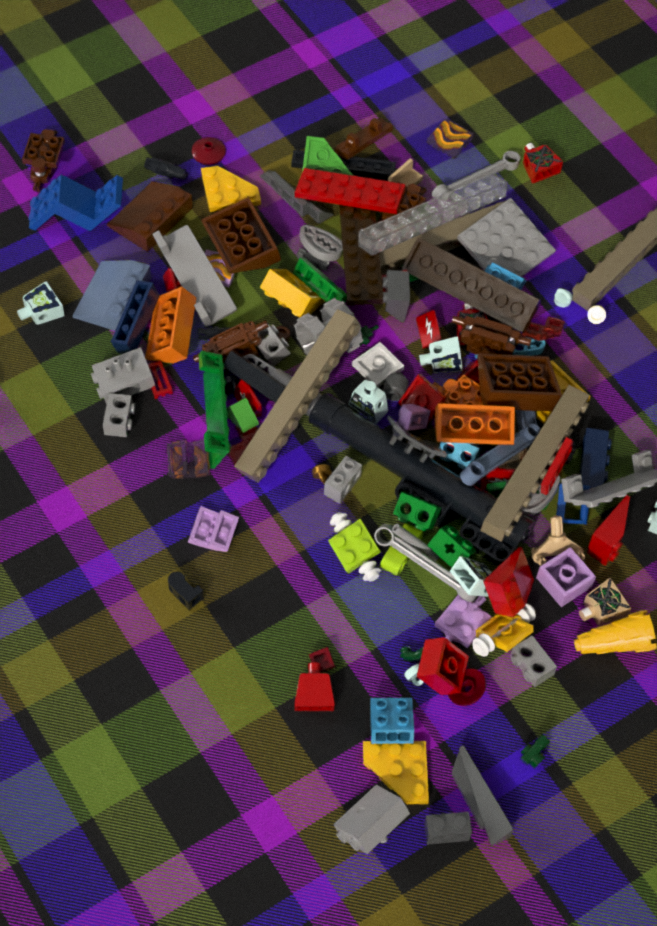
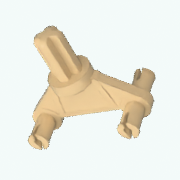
(555, 543)

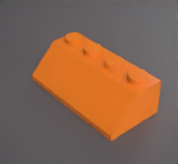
(171, 326)
(474, 424)

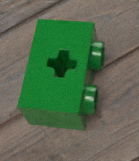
(443, 543)

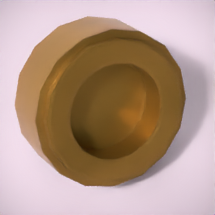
(321, 472)

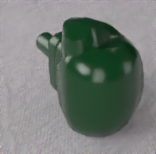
(367, 334)

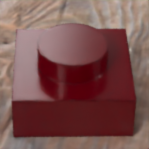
(324, 658)

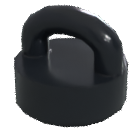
(231, 382)

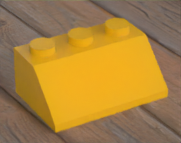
(290, 292)

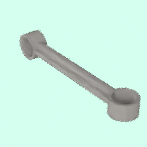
(494, 168)
(422, 560)

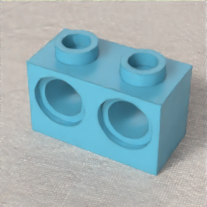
(458, 454)

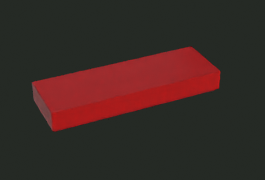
(556, 466)

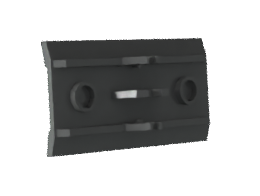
(429, 448)

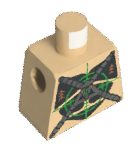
(605, 604)

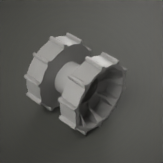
(310, 328)

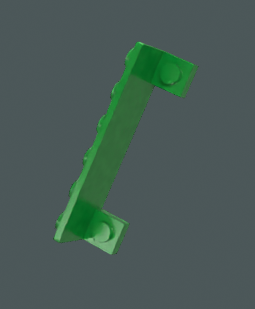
(217, 432)

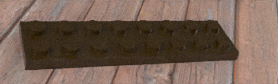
(361, 269)
(471, 285)

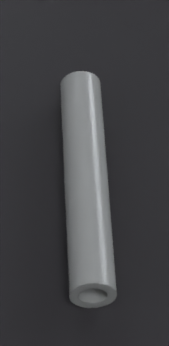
(414, 541)

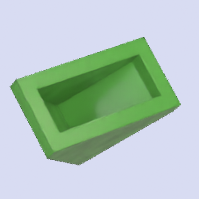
(242, 415)

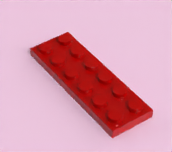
(350, 190)

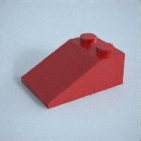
(608, 537)
(510, 584)

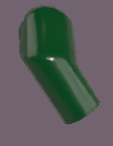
(408, 655)

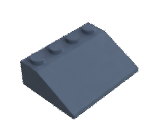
(110, 292)

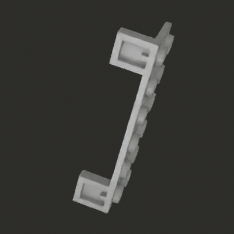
(196, 274)
(643, 476)

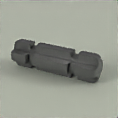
(324, 265)

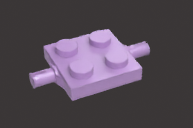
(462, 620)

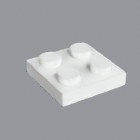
(377, 364)

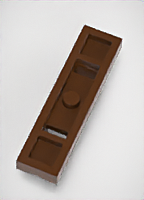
(357, 142)

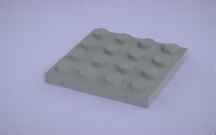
(507, 240)

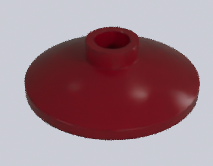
(208, 151)
(475, 683)

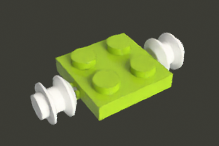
(354, 546)

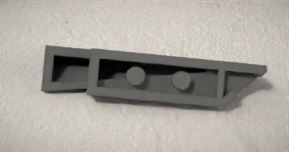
(301, 206)
(480, 799)

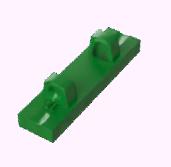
(318, 281)

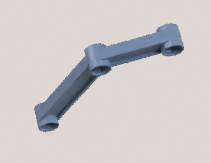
(502, 453)

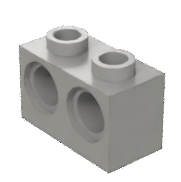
(270, 343)
(118, 415)
(342, 479)
(537, 659)

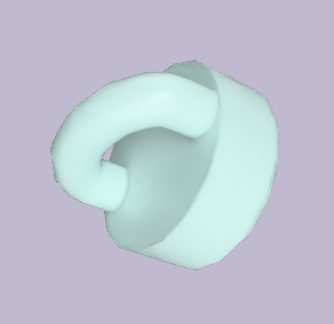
(562, 298)
(411, 675)

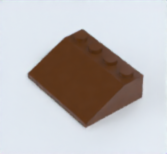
(152, 210)
(241, 238)
(518, 382)

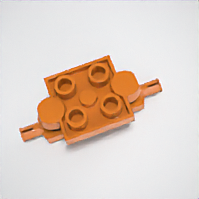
(461, 392)

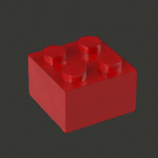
(442, 666)

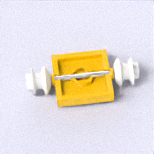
(504, 631)

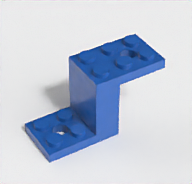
(75, 202)

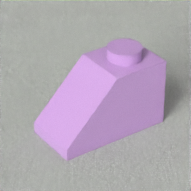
(413, 417)

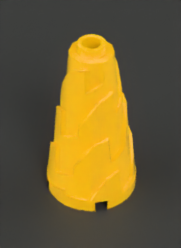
(623, 635)

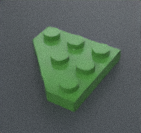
(322, 157)

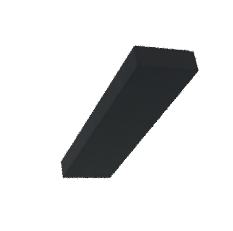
(254, 376)

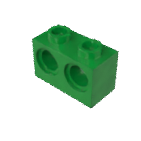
(418, 506)

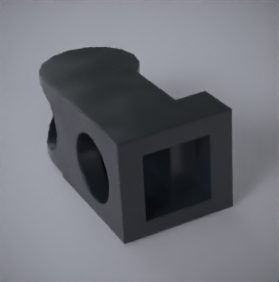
(184, 591)

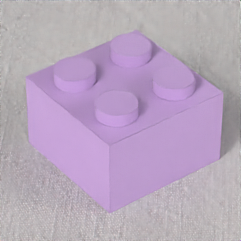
(565, 577)

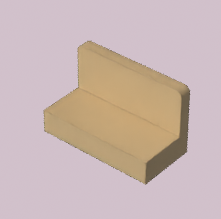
(406, 174)

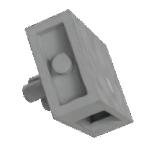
(123, 375)
(371, 819)

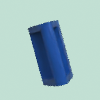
(561, 508)

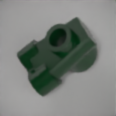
(532, 754)

